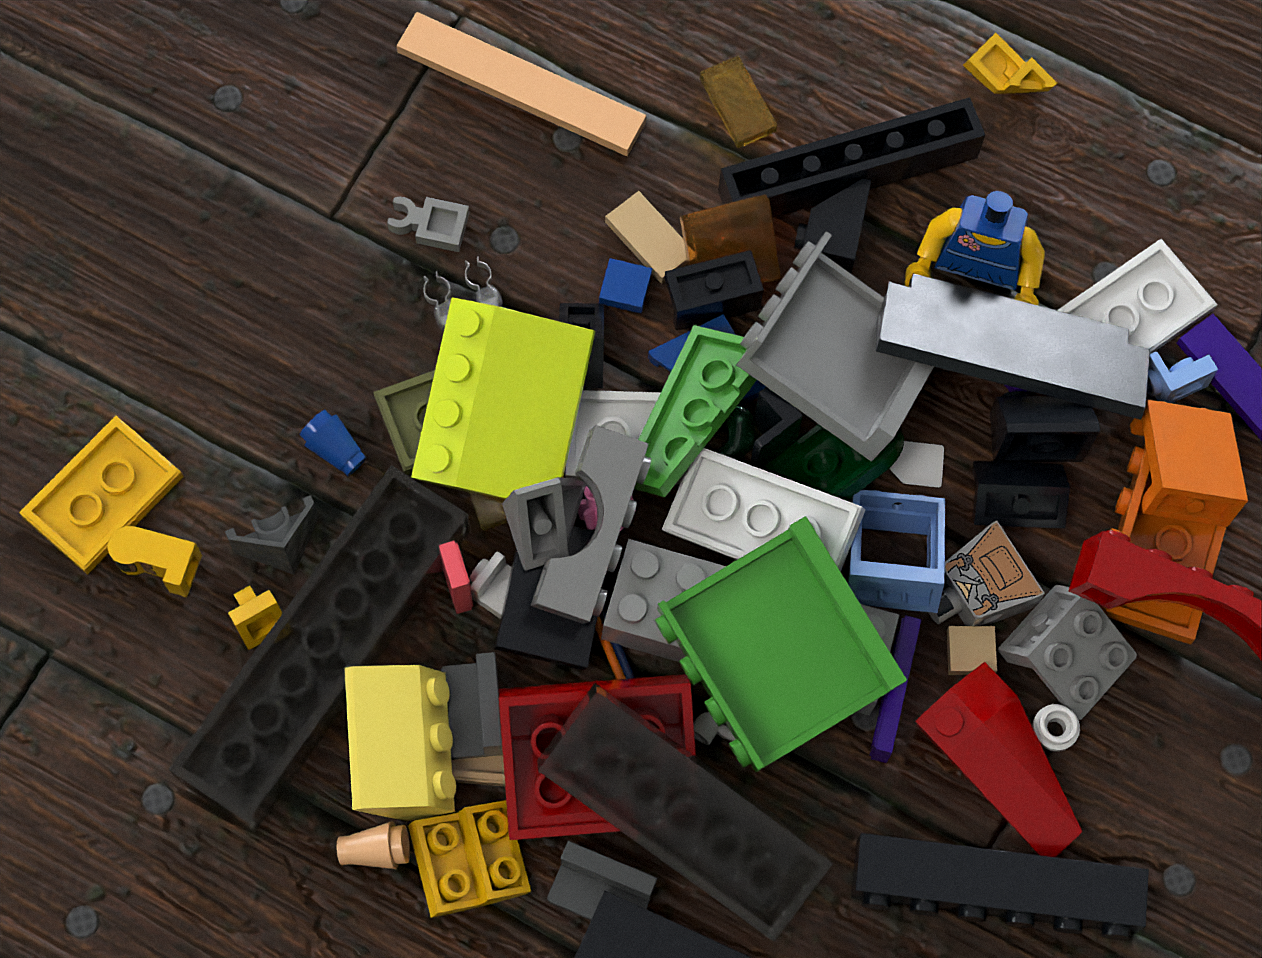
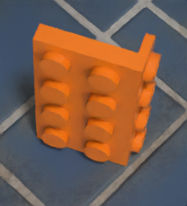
(1186, 541)

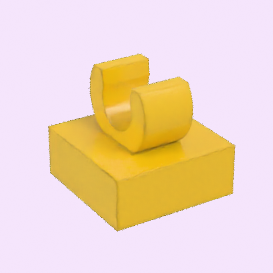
(254, 615)

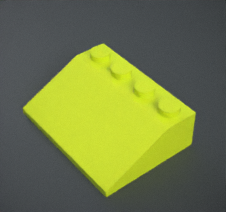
(501, 400)

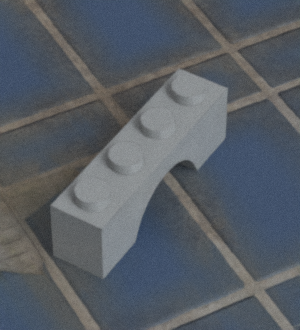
(610, 469)

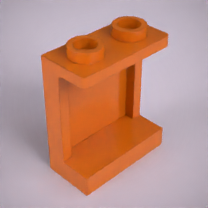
(1191, 464)

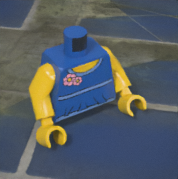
(985, 243)

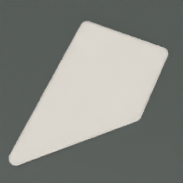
(920, 464)

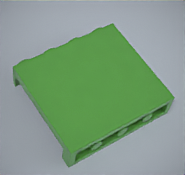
(779, 646)

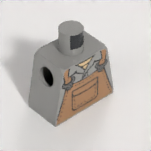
(987, 581)

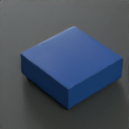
(625, 285)

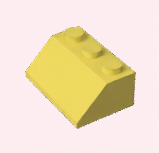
(399, 741)

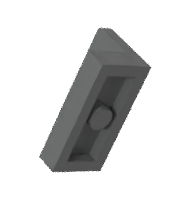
(474, 708)
(588, 874)

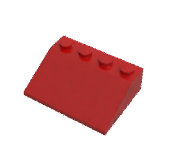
(533, 718)

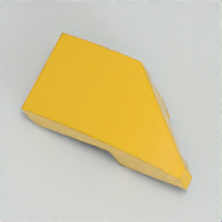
(1005, 71)

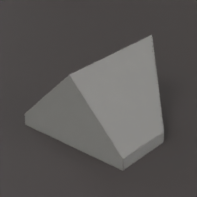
(543, 518)

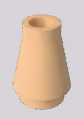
(375, 847)

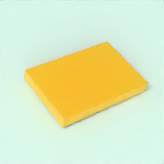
(99, 491)

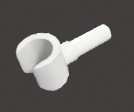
(706, 729)

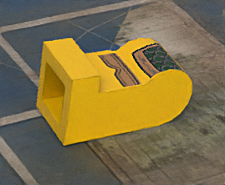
(157, 554)

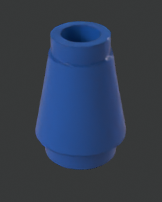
(332, 442)

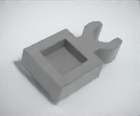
(437, 223)

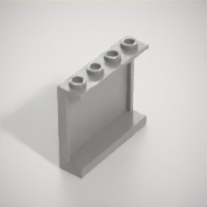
(824, 357)

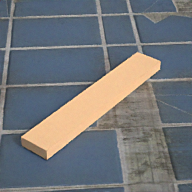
(521, 83)

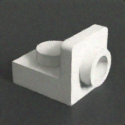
(490, 583)

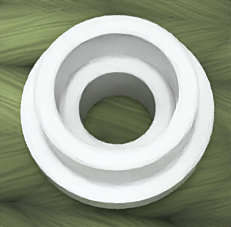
(1065, 718)

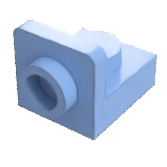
(1181, 379)

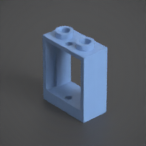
(896, 584)

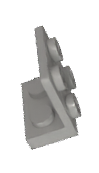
(1070, 649)

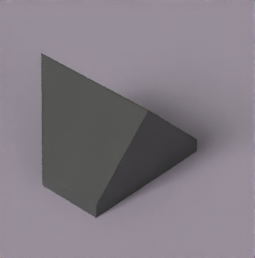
(278, 539)

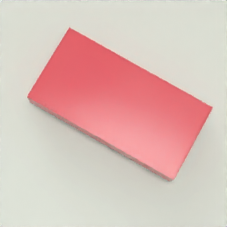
(456, 576)

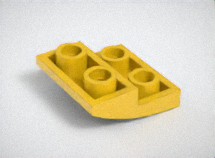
(468, 859)

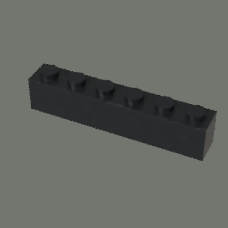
(876, 152)
(1000, 885)

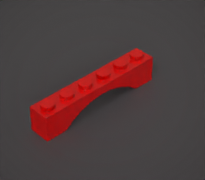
(1122, 573)

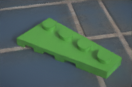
(693, 405)

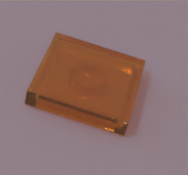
(733, 230)

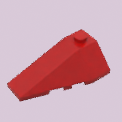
(997, 750)

